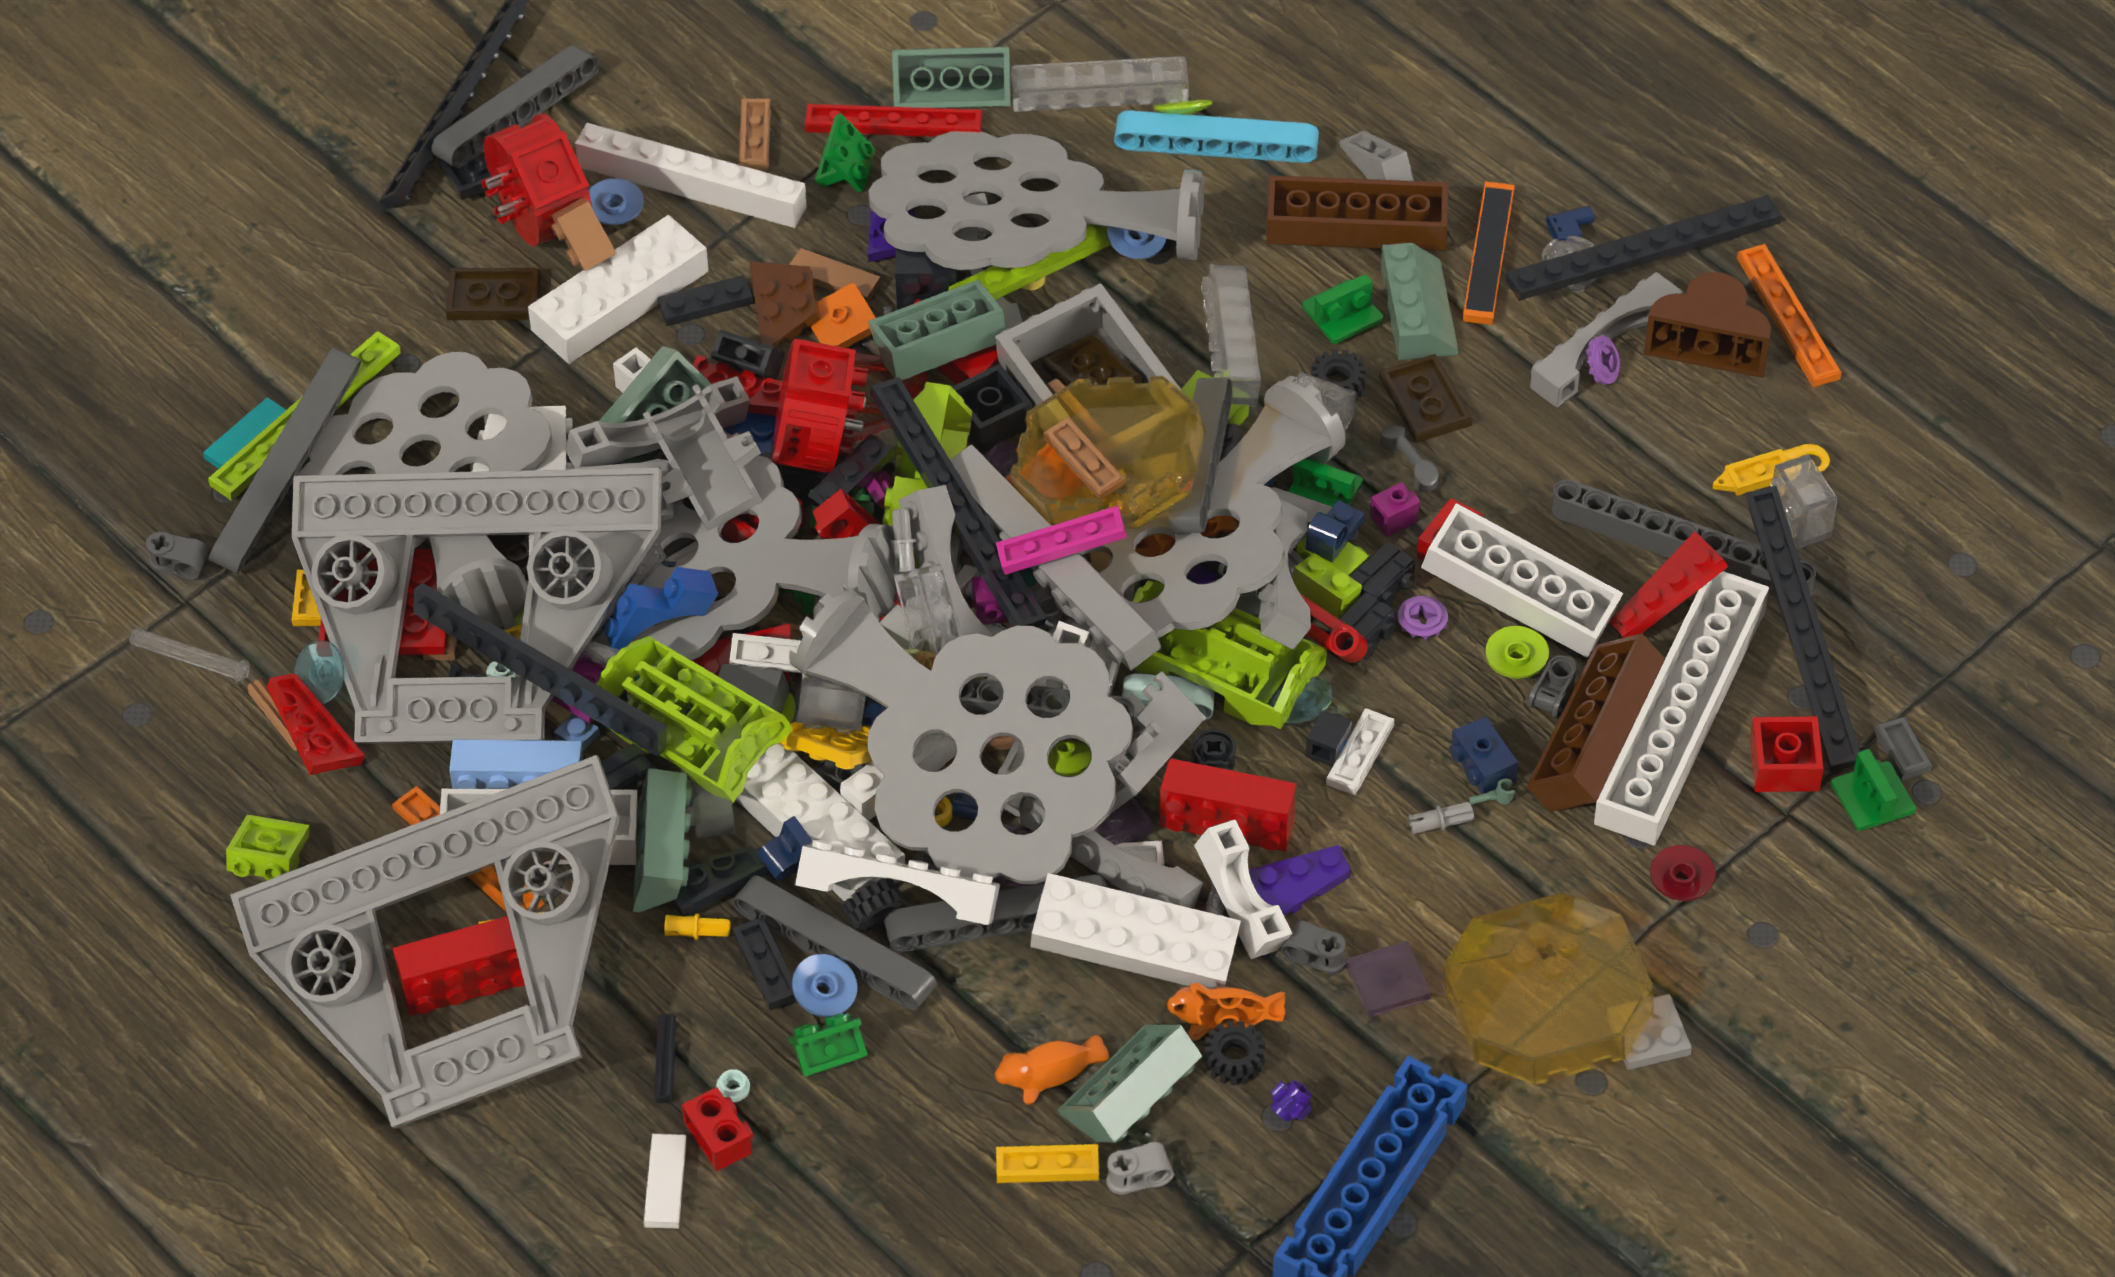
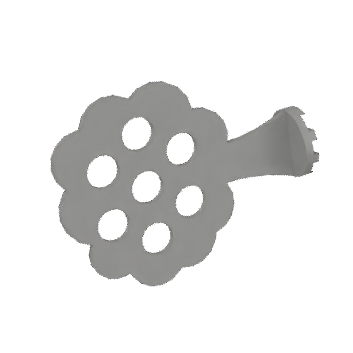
(1068, 207)
(1286, 431)
(767, 563)
(466, 566)
(856, 651)

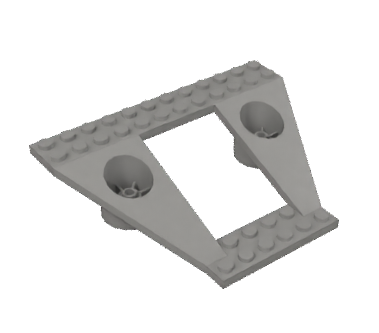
(346, 515)
(336, 899)

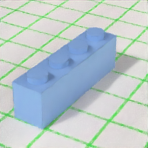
(508, 762)

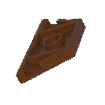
(783, 300)

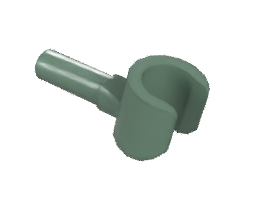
(1501, 794)

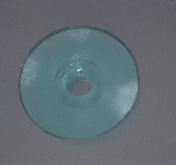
(321, 669)
(1313, 699)

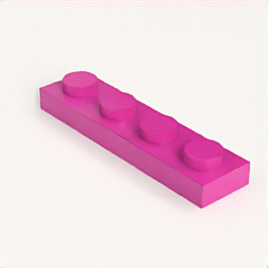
(1061, 540)

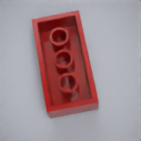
(1206, 796)
(458, 966)

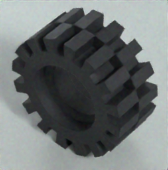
(1343, 365)
(872, 903)
(1231, 1068)

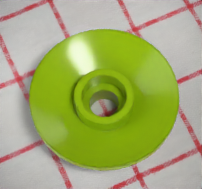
(1183, 107)
(1519, 643)
(1069, 758)

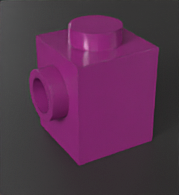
(1394, 509)
(984, 604)

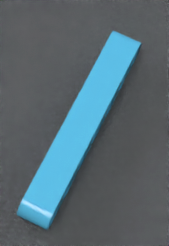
(1216, 136)

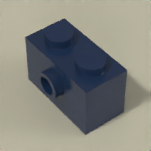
(1483, 755)

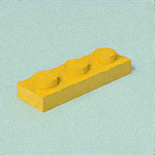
(1047, 1163)

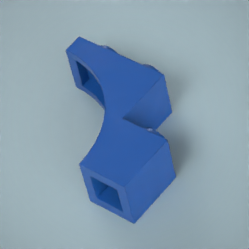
(641, 606)

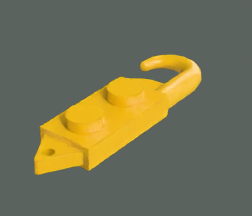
(1759, 470)

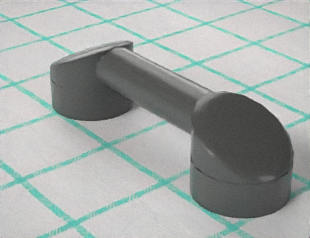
(1425, 472)

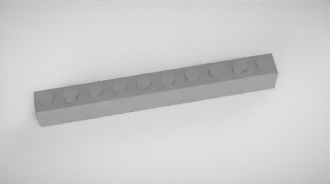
(1069, 577)

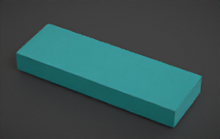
(243, 432)

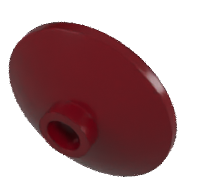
(1686, 863)

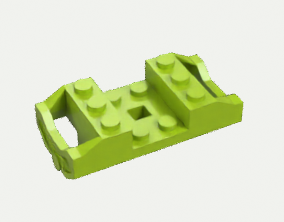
(951, 425)
(1236, 663)
(719, 734)

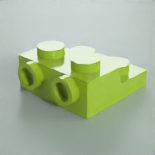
(266, 847)

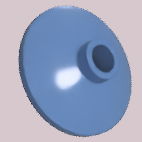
(616, 201)
(1145, 247)
(833, 976)

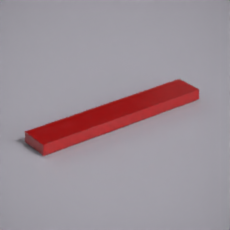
(894, 120)

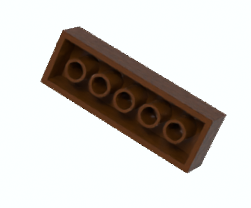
(1356, 212)
(1595, 723)

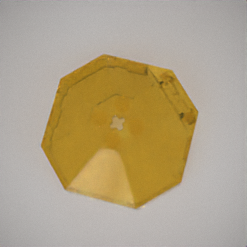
(1141, 428)
(1553, 1012)

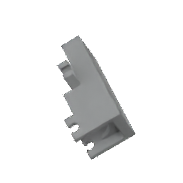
(708, 468)
(1164, 726)

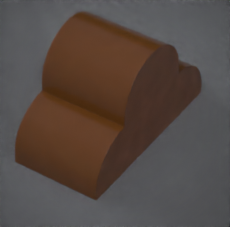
(1710, 327)

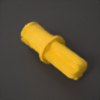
(695, 926)

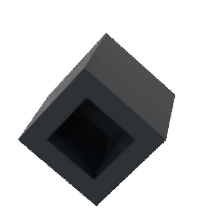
(1328, 737)

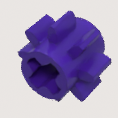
(1291, 1100)

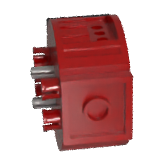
(533, 176)
(816, 409)

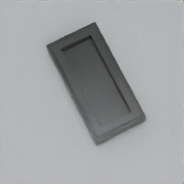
(1903, 748)

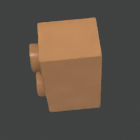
(582, 234)

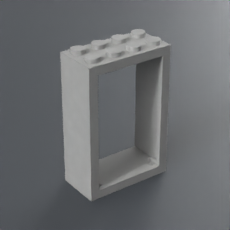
(1065, 324)

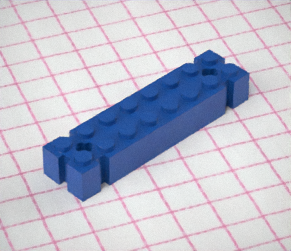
(1372, 1175)

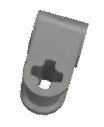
(1142, 1166)

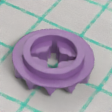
(1604, 367)
(1432, 610)

